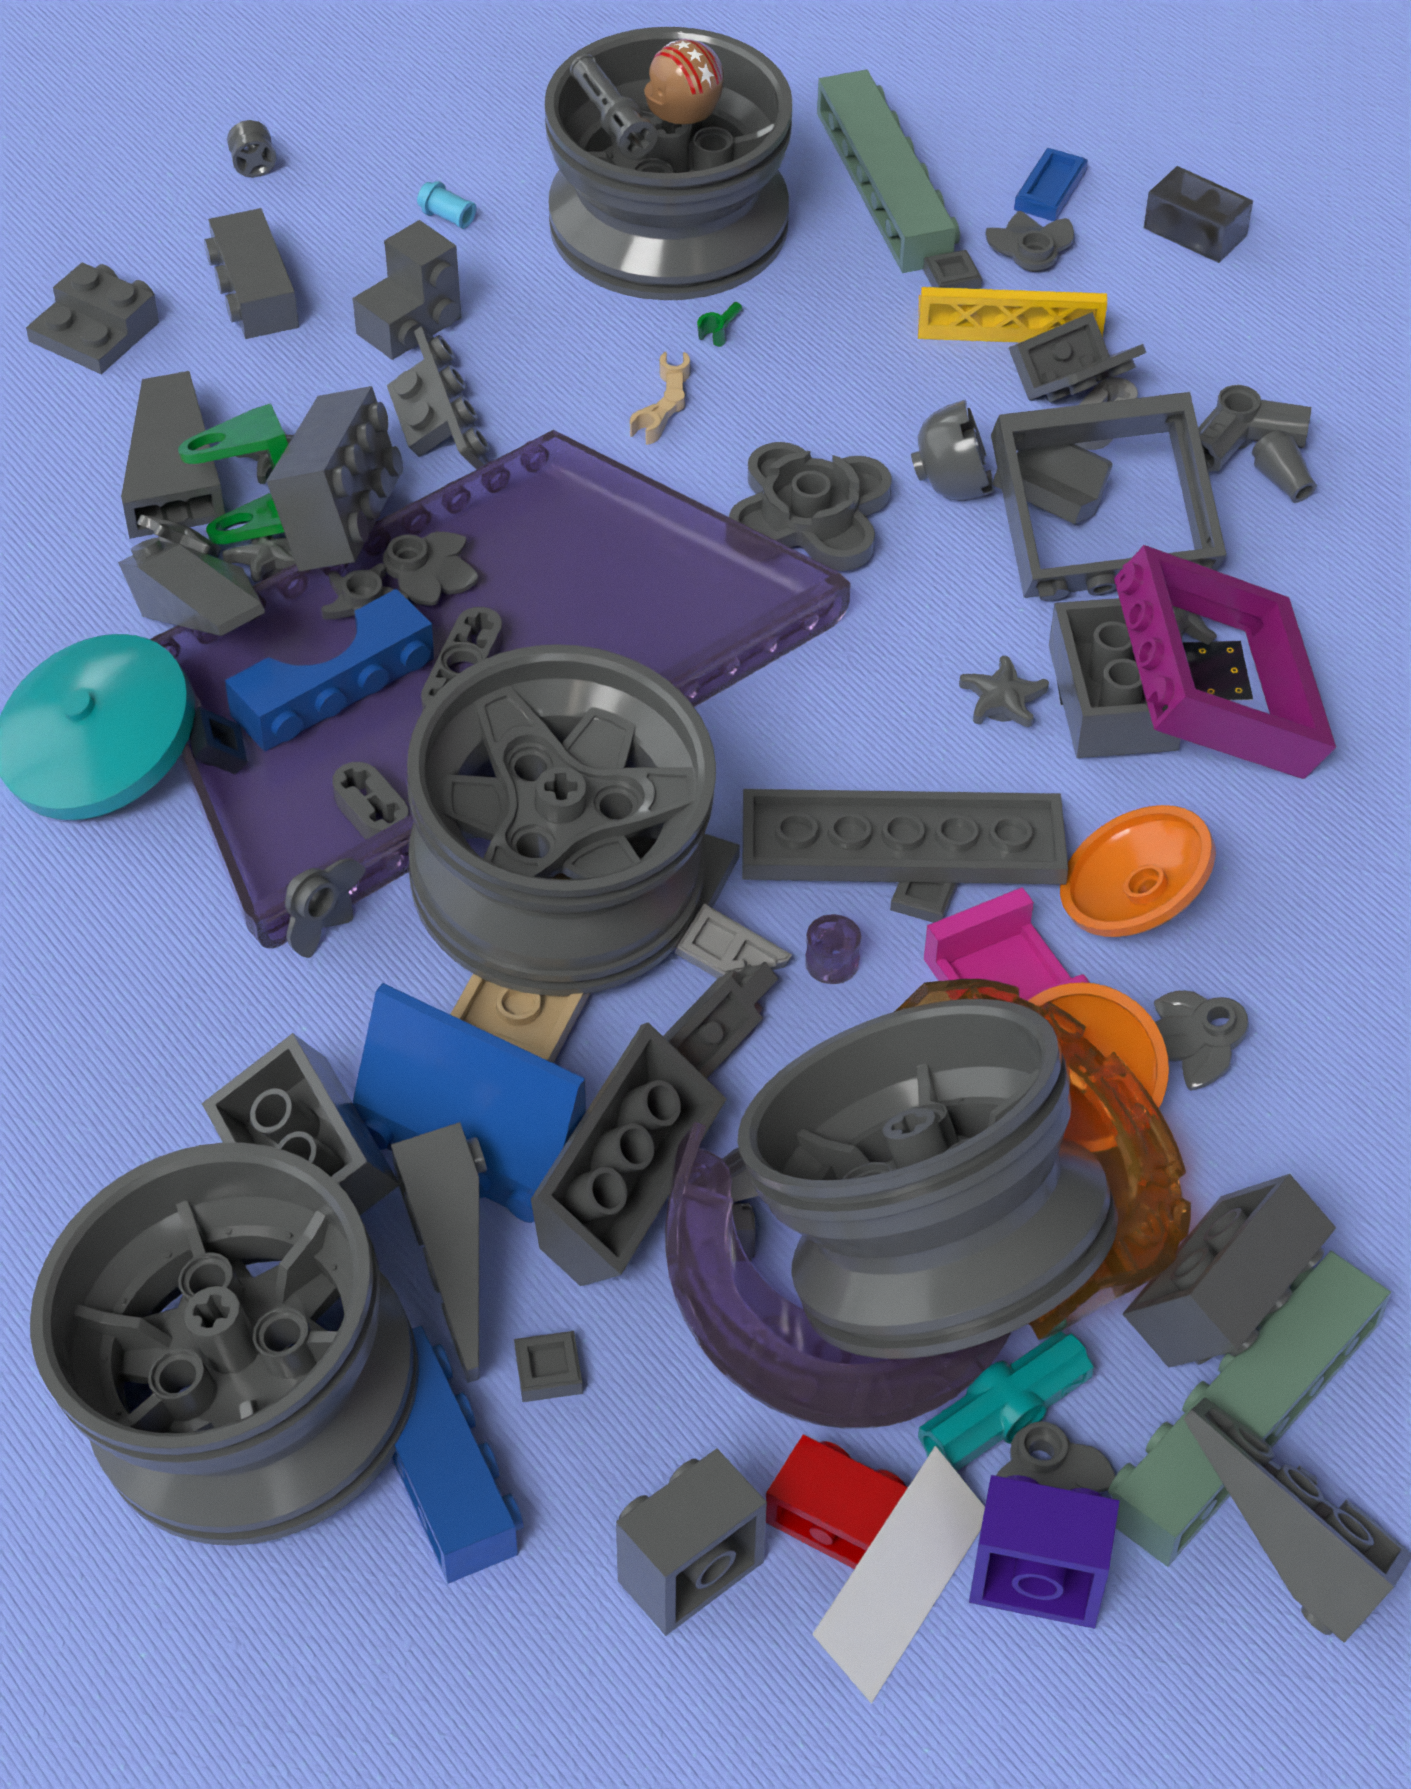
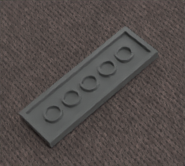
(903, 836)

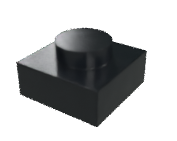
(217, 741)

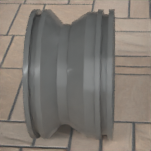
(695, 208)
(541, 763)
(930, 1178)
(262, 1431)

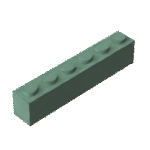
(885, 169)
(1262, 1388)

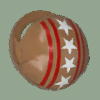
(684, 82)

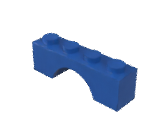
(283, 699)

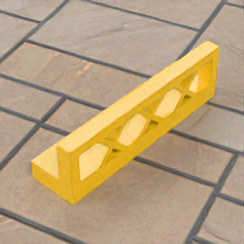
(1001, 313)

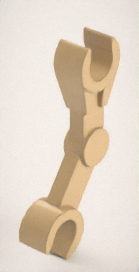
(656, 415)

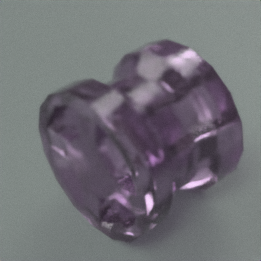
(825, 936)

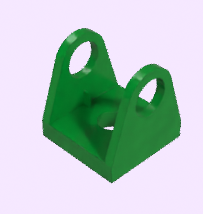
(241, 435)

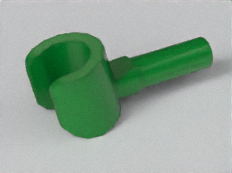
(717, 323)

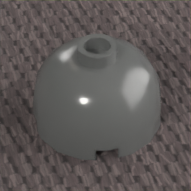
(953, 454)

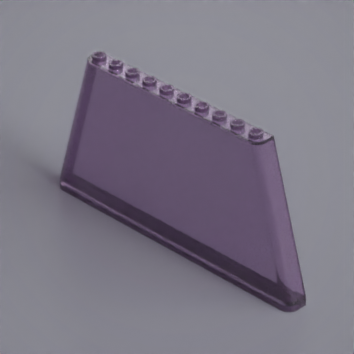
(565, 557)

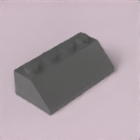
(621, 1159)

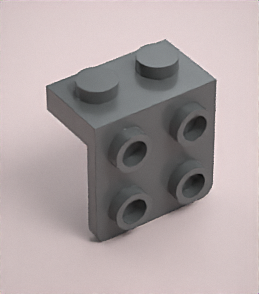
(1069, 359)

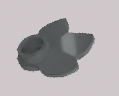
(1029, 242)
(429, 566)
(319, 901)
(1192, 1038)
(1069, 1465)

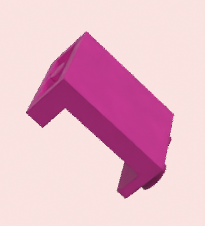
(995, 945)

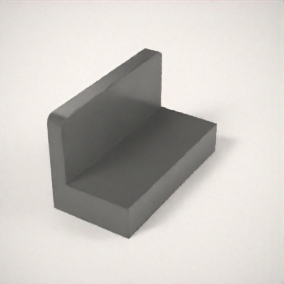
(1063, 480)

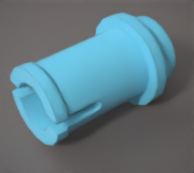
(437, 200)

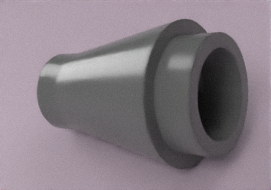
(1283, 464)

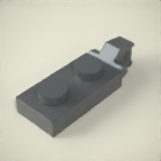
(721, 1017)

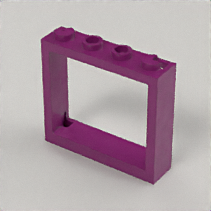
(1296, 730)

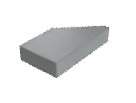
(724, 945)

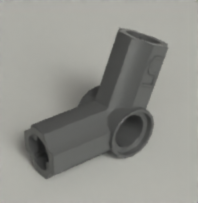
(1246, 418)

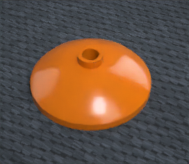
(1138, 871)
(1118, 1026)

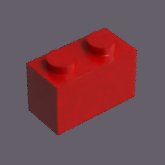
(831, 1500)

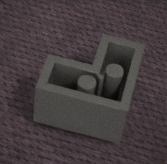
(416, 293)

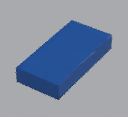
(1050, 184)

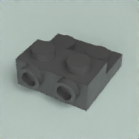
(95, 317)

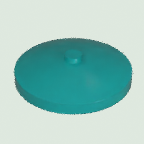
(95, 726)

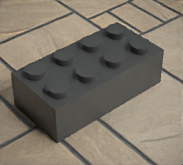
(335, 478)

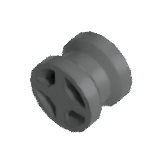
(258, 156)

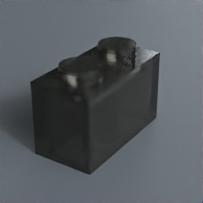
(1198, 214)

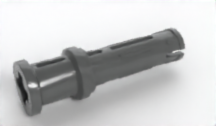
(619, 114)

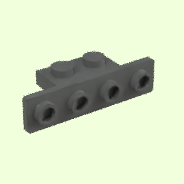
(433, 404)

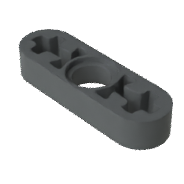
(460, 647)

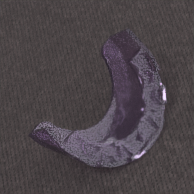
(767, 1340)

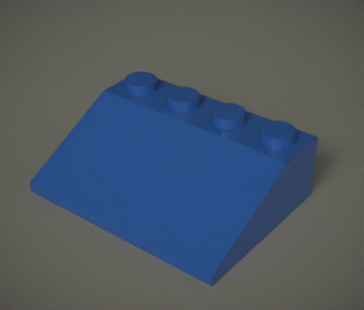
(437, 1071)

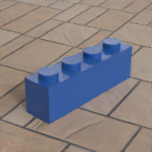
(452, 1475)

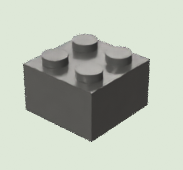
(690, 1540)

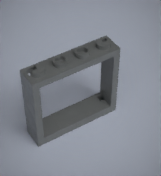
(1093, 423)

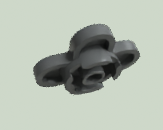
(815, 502)

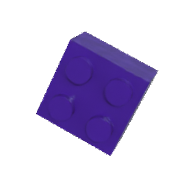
(1044, 1550)

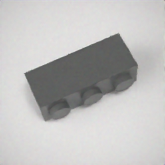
(251, 274)

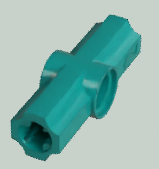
(1007, 1400)

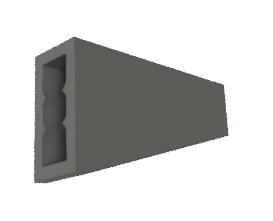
(155, 476)

